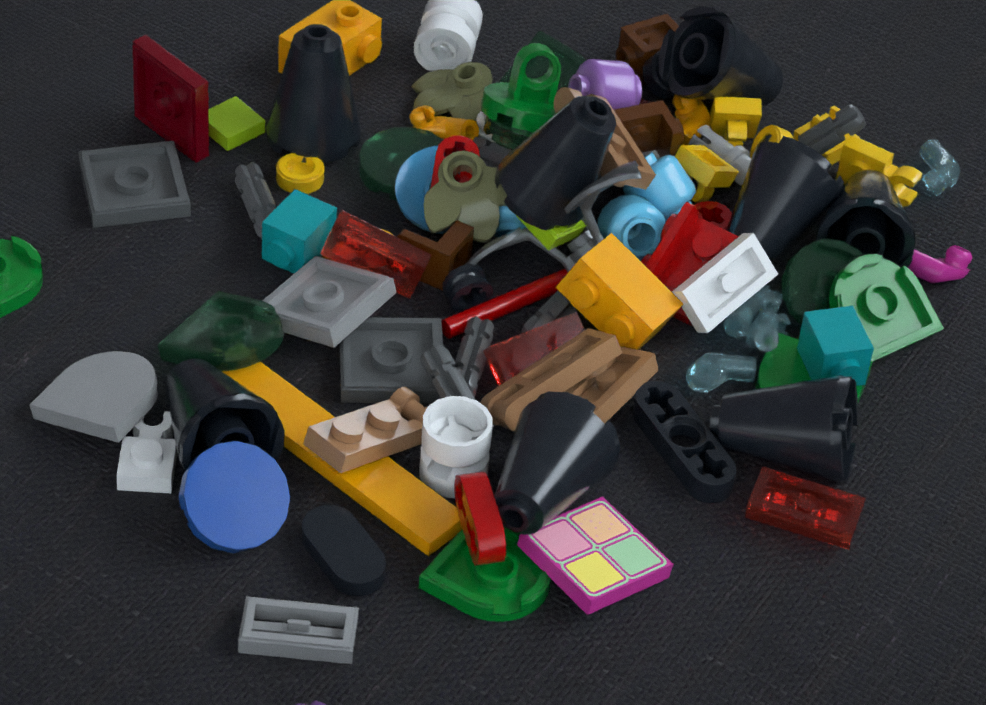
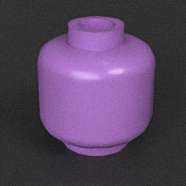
(609, 80)

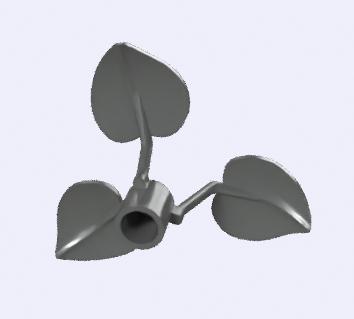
(581, 244)

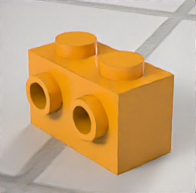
(354, 24)
(619, 293)

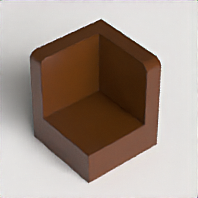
(447, 254)

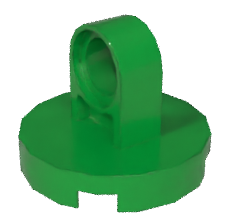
(525, 98)

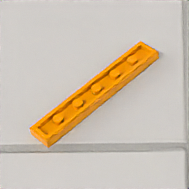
(379, 486)

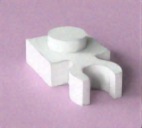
(148, 458)

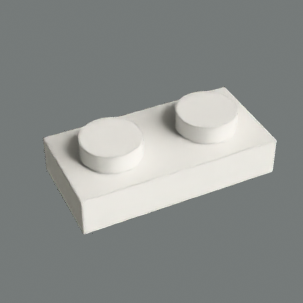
(725, 282)

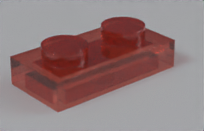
(374, 250)
(525, 349)
(805, 507)

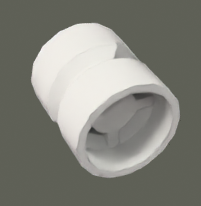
(447, 33)
(454, 442)

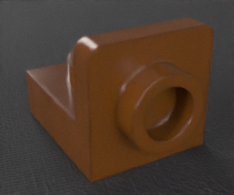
(642, 41)
(652, 127)

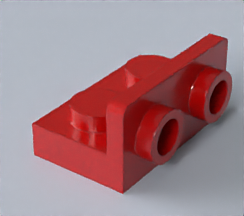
(685, 248)

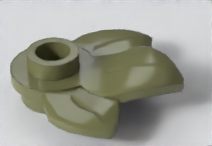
(454, 90)
(468, 202)

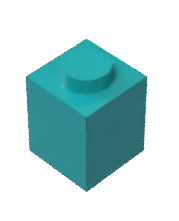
(296, 231)
(835, 344)

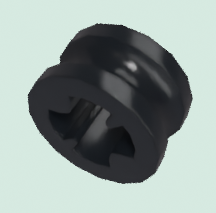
(467, 287)

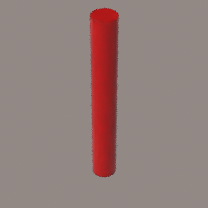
(504, 303)

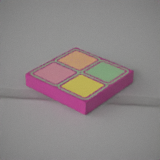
(596, 555)

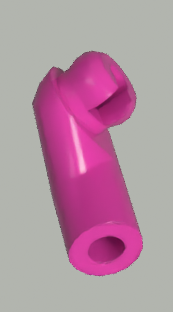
(941, 269)

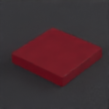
(171, 98)

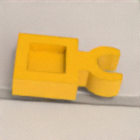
(862, 155)

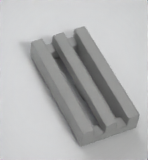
(297, 637)

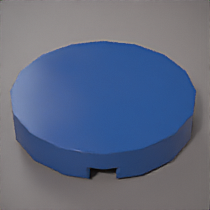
(234, 496)

